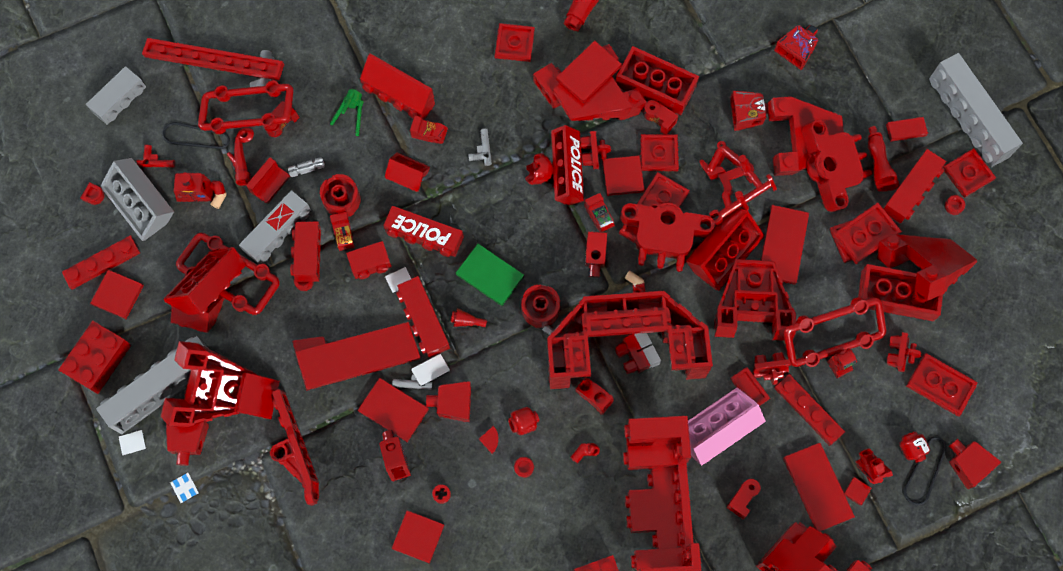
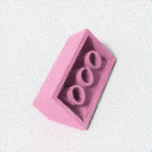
(723, 425)

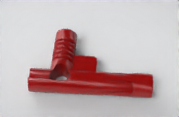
(153, 159)

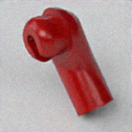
(585, 449)

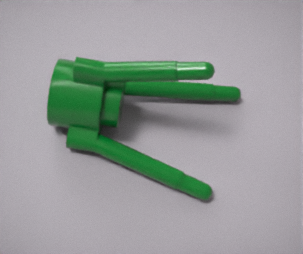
(352, 101)

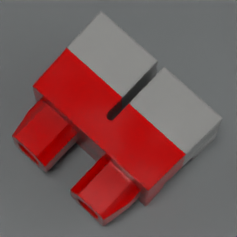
(640, 352)

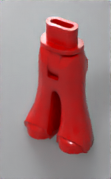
(884, 175)

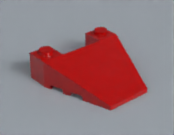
(604, 103)
(799, 114)
(938, 258)
(754, 295)
(210, 388)

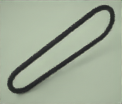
(191, 144)
(934, 477)

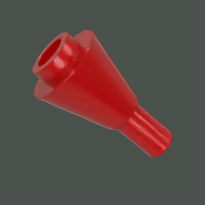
(462, 318)

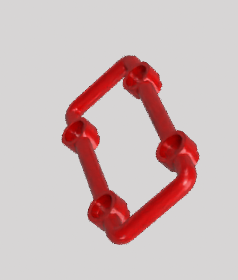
(224, 94)
(238, 302)
(863, 339)

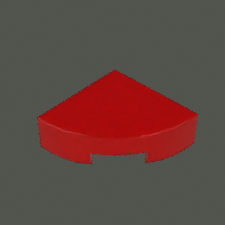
(490, 440)

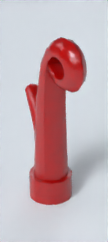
(242, 175)

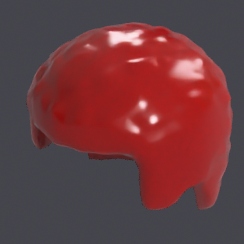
(540, 170)

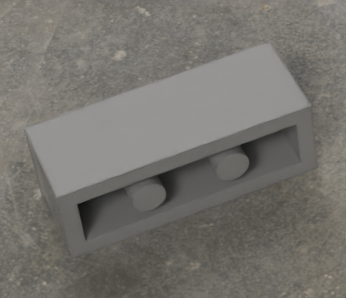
(116, 95)

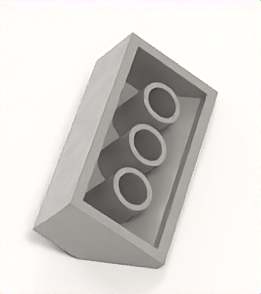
(136, 198)

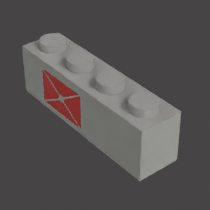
(275, 227)

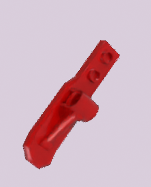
(296, 455)

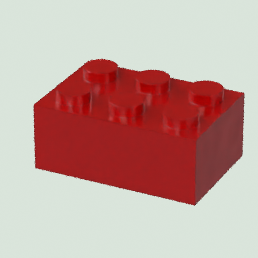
(95, 357)

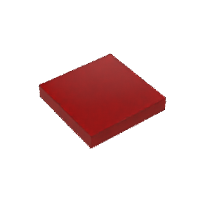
(514, 42)
(659, 152)
(969, 173)
(623, 175)
(117, 294)
(256, 396)
(418, 537)

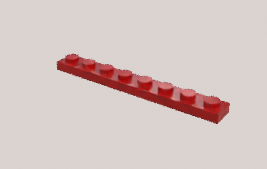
(213, 59)

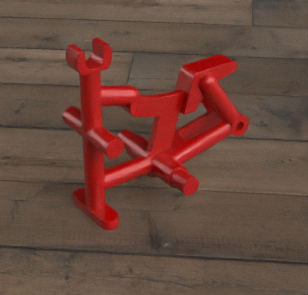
(745, 169)

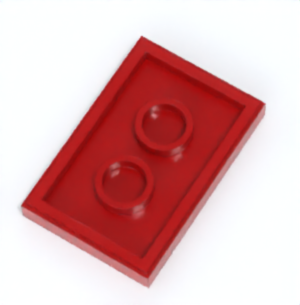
(588, 72)
(864, 232)
(942, 384)
(393, 410)

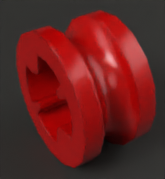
(445, 498)

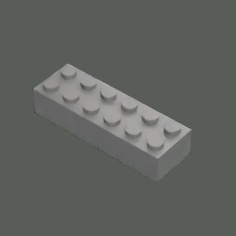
(975, 110)
(145, 393)

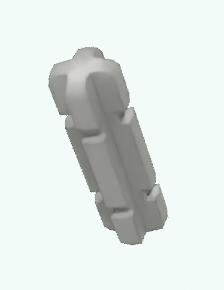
(306, 167)

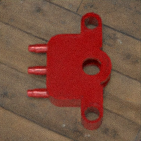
(841, 162)
(664, 239)

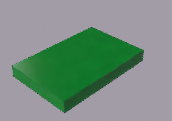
(490, 274)

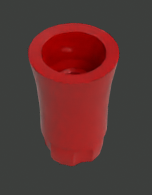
(578, 13)

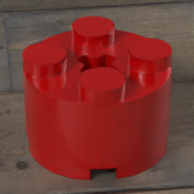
(331, 195)
(544, 296)

